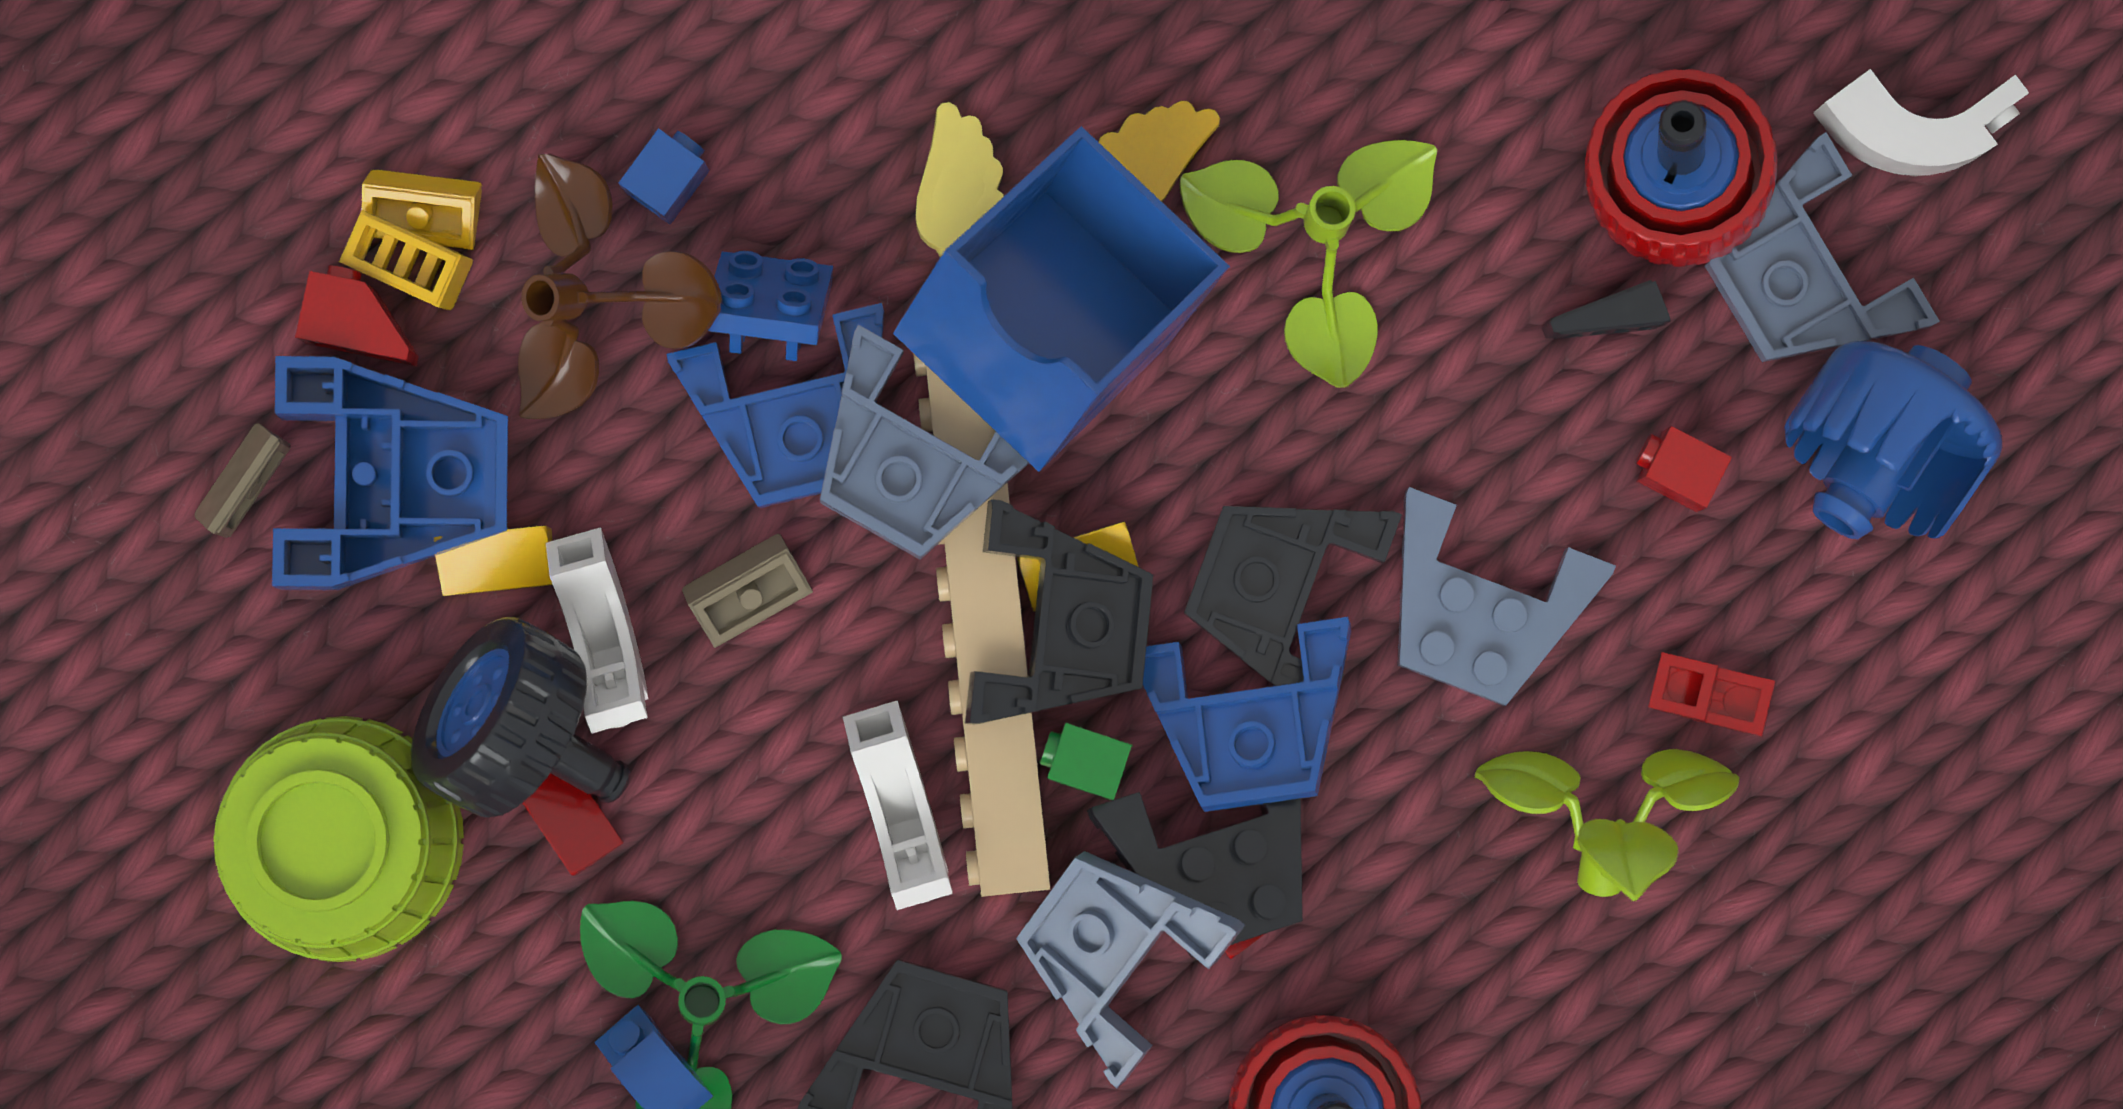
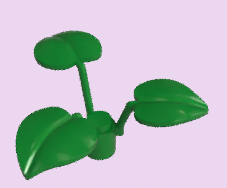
(781, 968)

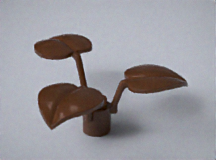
(678, 296)

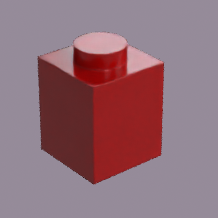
(1681, 468)

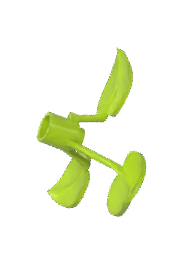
(1384, 180)
(1613, 853)

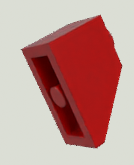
(351, 318)

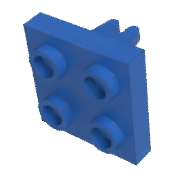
(771, 299)

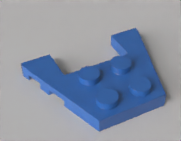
(779, 435)
(1253, 741)

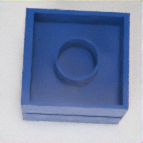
(1059, 297)

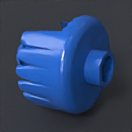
(1895, 435)

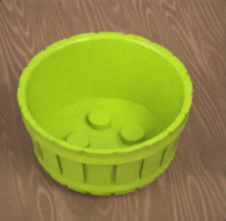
(336, 841)

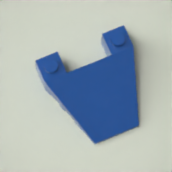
(404, 473)

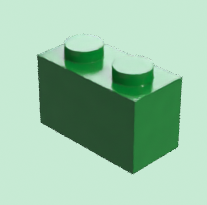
(1086, 760)

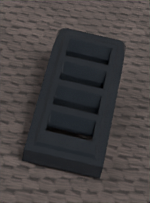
(1626, 311)

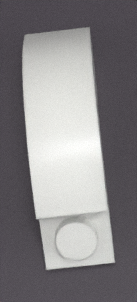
(1892, 139)
(599, 629)
(898, 805)

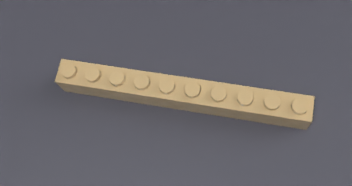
(987, 639)

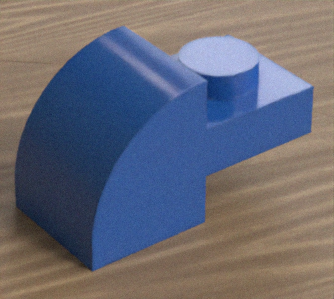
(650, 1065)

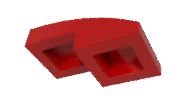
(1712, 694)

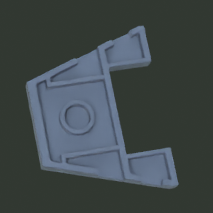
(1790, 287)
(897, 474)
(1473, 628)
(1097, 933)

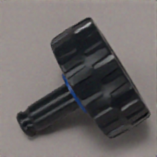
(507, 721)

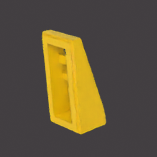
(449, 282)

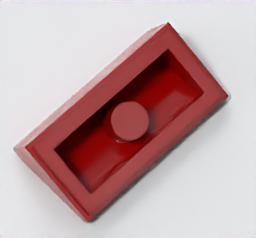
(572, 824)

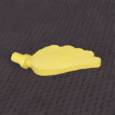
(957, 179)

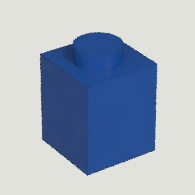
(665, 174)

